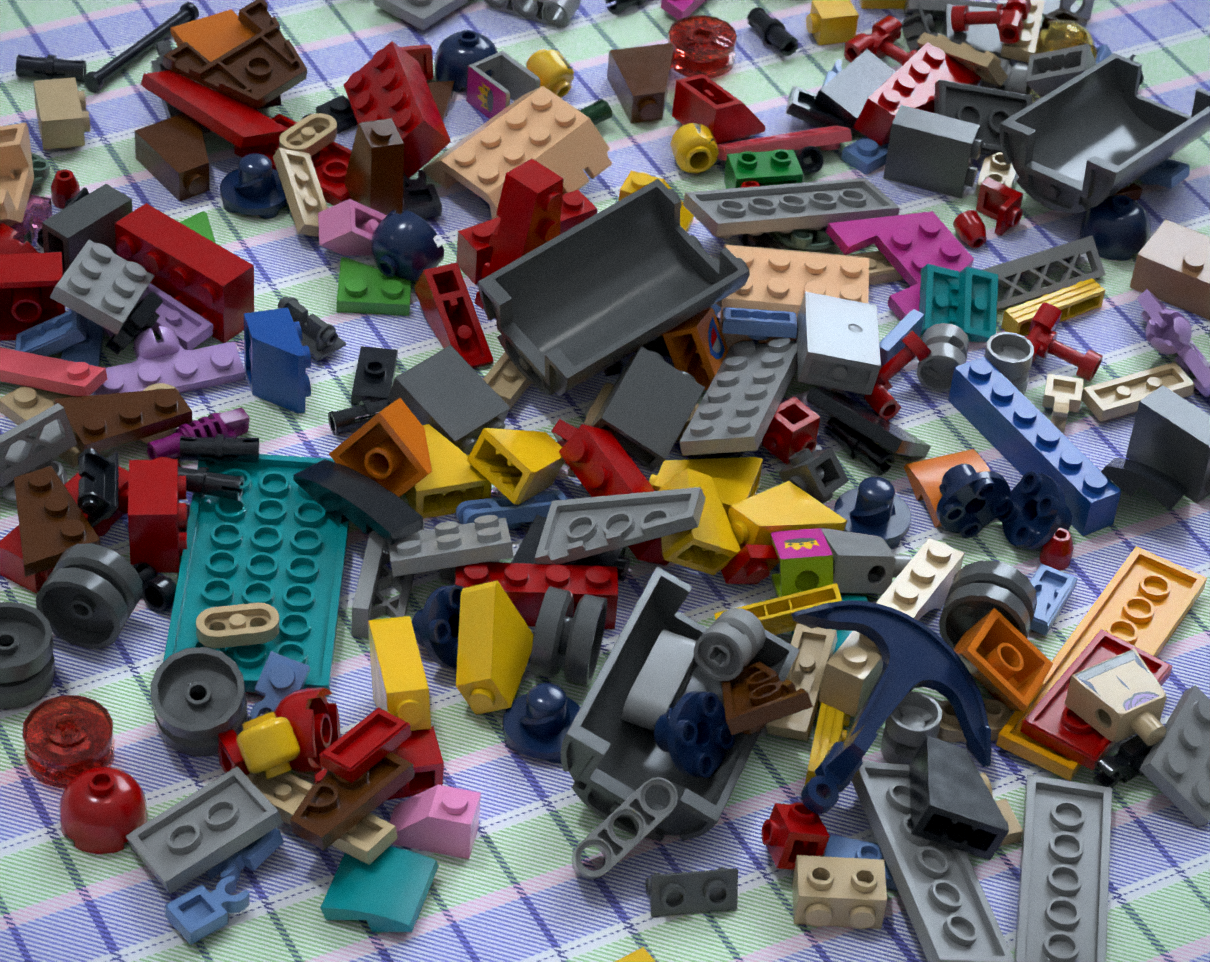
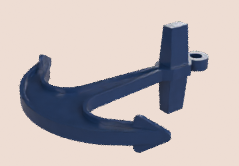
(911, 659)

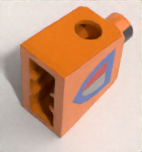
(698, 346)

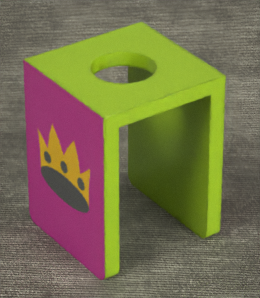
(801, 552)

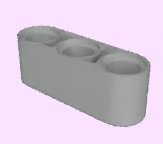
(548, 12)
(660, 680)
(639, 813)

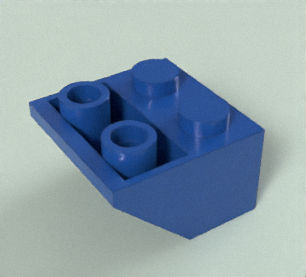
(276, 359)

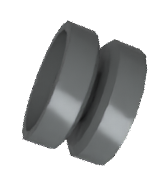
(980, 589)
(89, 595)
(562, 635)
(25, 655)
(196, 699)

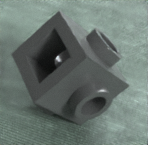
(815, 473)

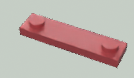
(827, 138)
(50, 373)

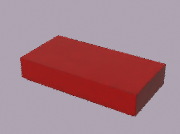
(365, 745)

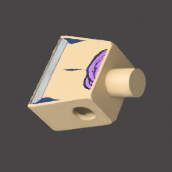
(1119, 698)

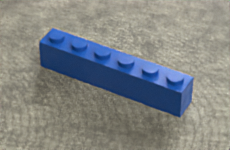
(1033, 442)

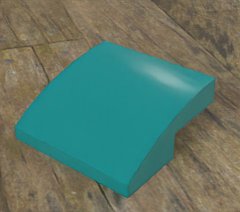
(960, 299)
(383, 893)

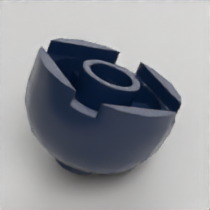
(457, 53)
(1118, 227)
(405, 246)

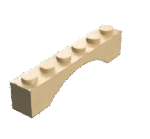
(915, 591)

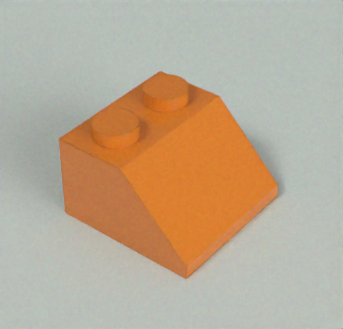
(388, 449)
(1003, 660)

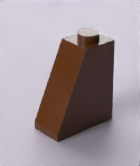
(641, 79)
(175, 155)
(377, 167)

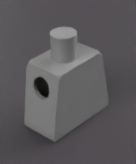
(1056, 67)
(863, 562)

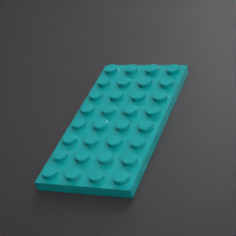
(268, 550)

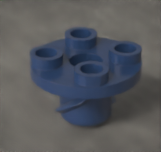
(253, 188)
(971, 499)
(875, 511)
(1035, 512)
(438, 625)
(539, 722)
(695, 734)

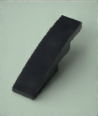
(359, 499)

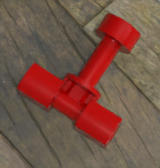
(1007, 18)
(879, 42)
(1044, 342)
(881, 400)

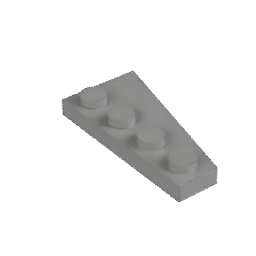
(610, 522)

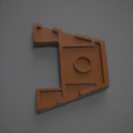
(251, 71)

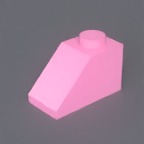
(348, 228)
(438, 821)

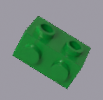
(764, 167)

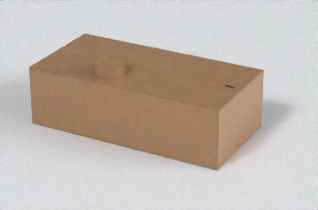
(1176, 268)

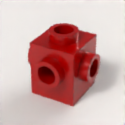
(791, 430)
(793, 832)

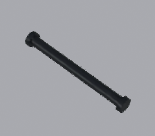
(95, 80)

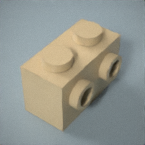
(61, 113)
(839, 892)

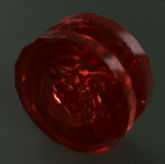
(702, 46)
(67, 738)

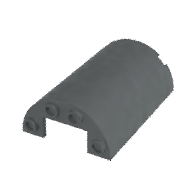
(1096, 136)
(605, 290)
(617, 757)

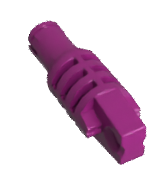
(230, 423)

